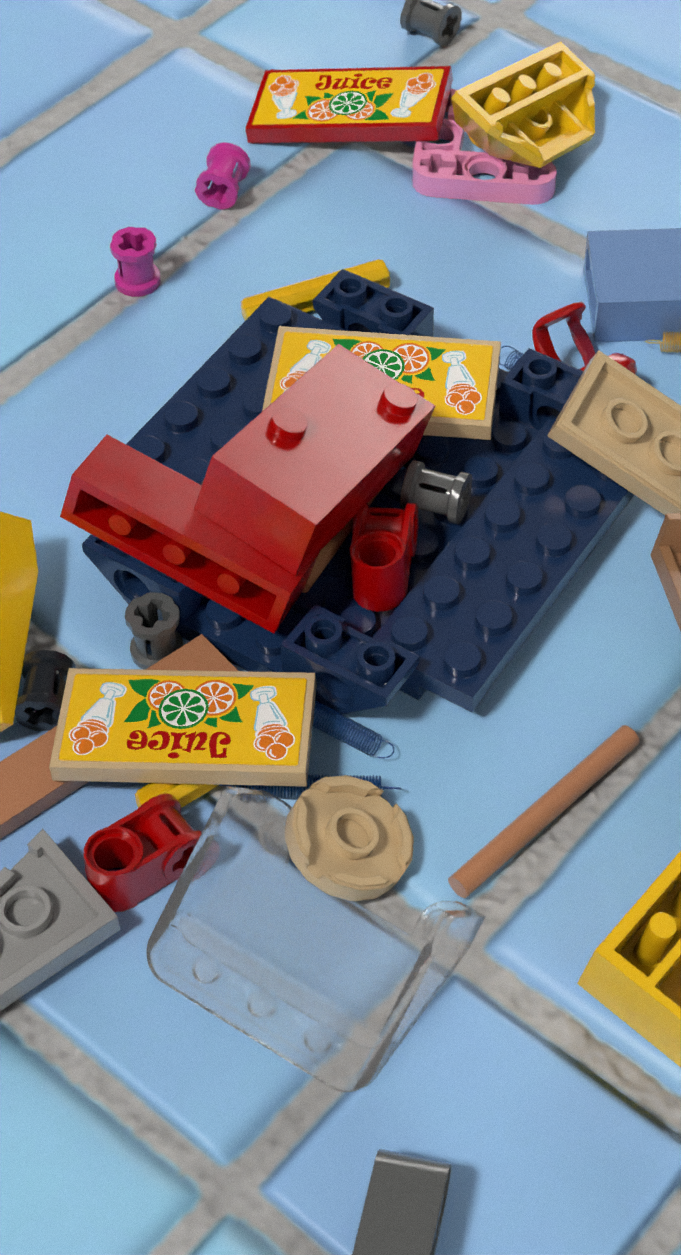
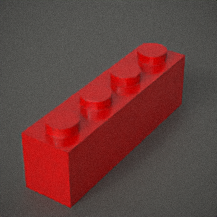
(153, 518)

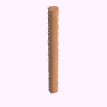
(543, 811)

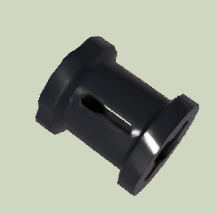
(42, 689)

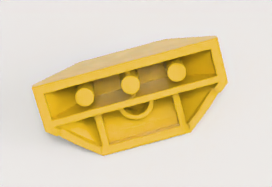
(530, 108)

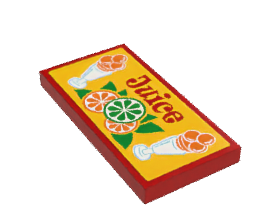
(350, 105)

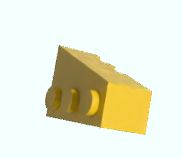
(640, 965)

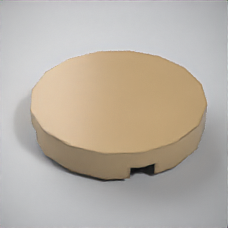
(348, 838)

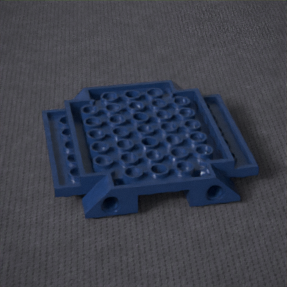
(470, 585)

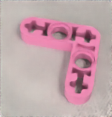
(437, 165)

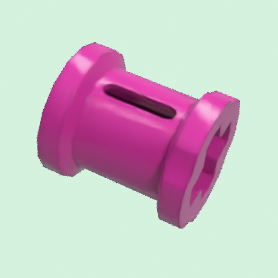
(224, 186)
(134, 255)

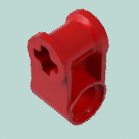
(382, 555)
(150, 847)

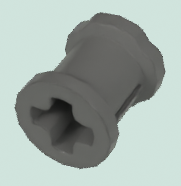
(432, 19)
(437, 491)
(143, 621)

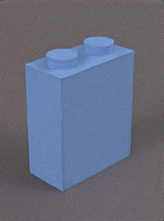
(633, 283)

